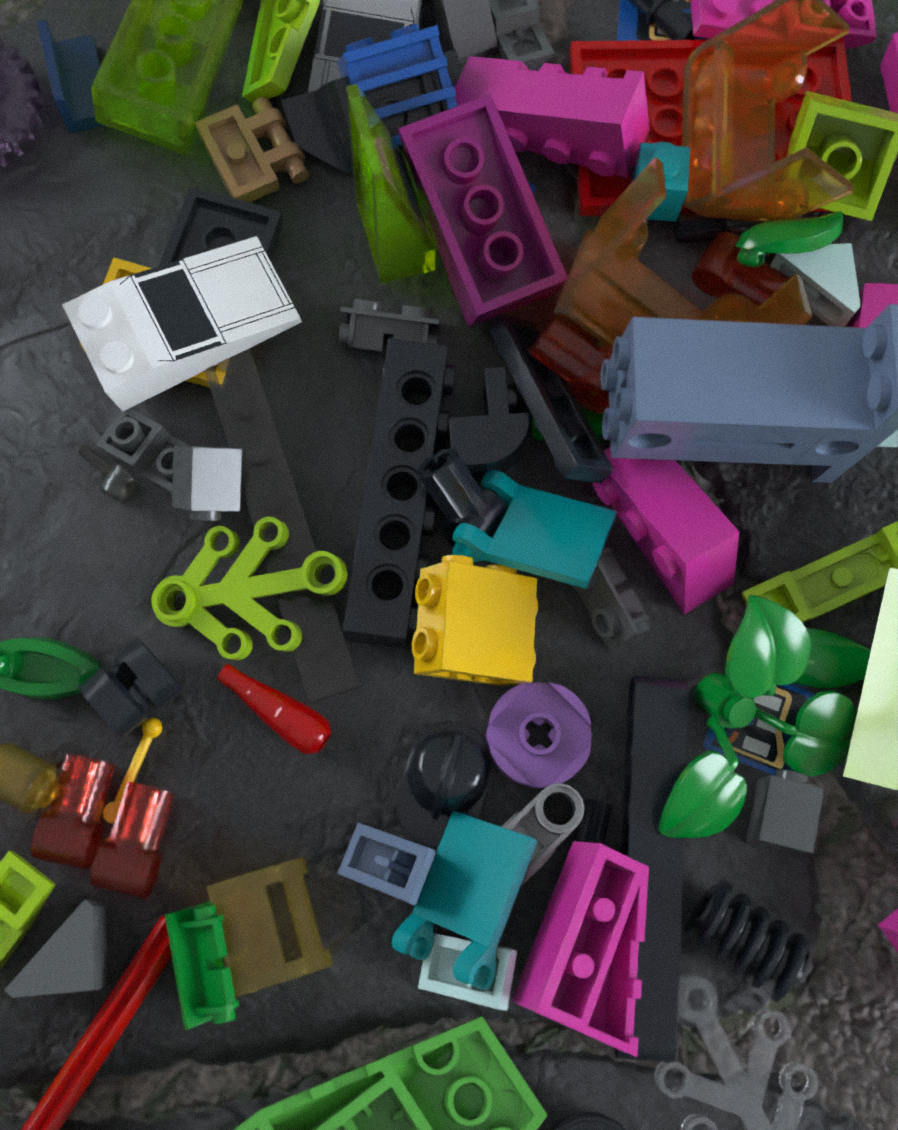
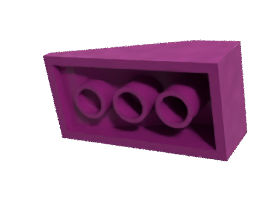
(481, 211)

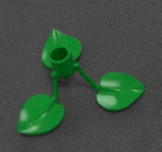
(764, 653)

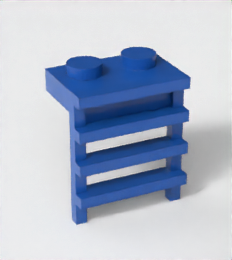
(403, 57)

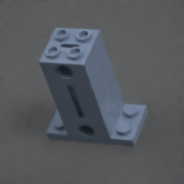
(752, 392)

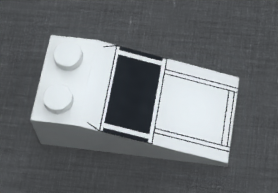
(179, 319)

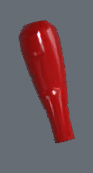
(286, 716)

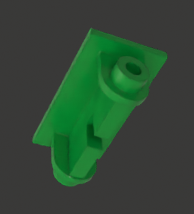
(198, 964)

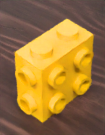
(475, 623)

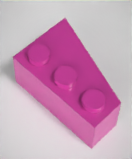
(674, 527)
(589, 947)

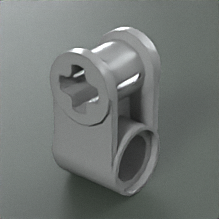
(533, 823)

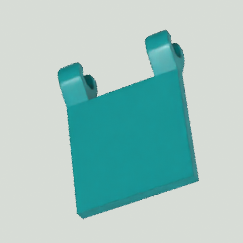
(539, 533)
(469, 893)

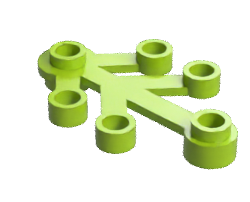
(240, 588)

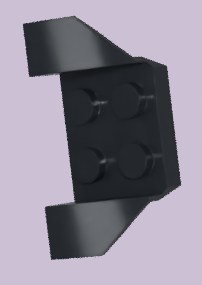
(322, 121)

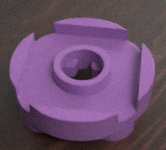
(569, 734)

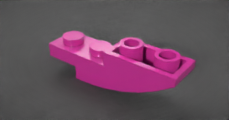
(716, 16)

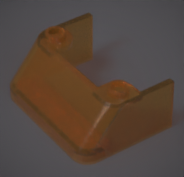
(731, 116)
(614, 286)

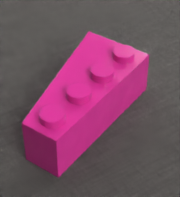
(564, 115)

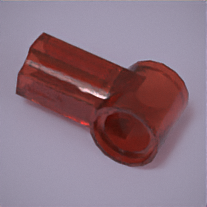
(722, 274)
(575, 361)
(71, 828)
(130, 856)

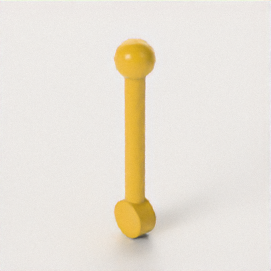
(150, 728)

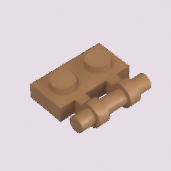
(238, 156)

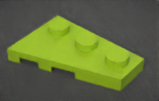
(277, 45)

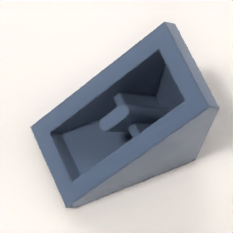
(387, 863)

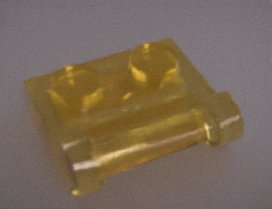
(252, 930)

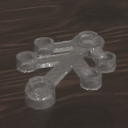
(741, 1090)

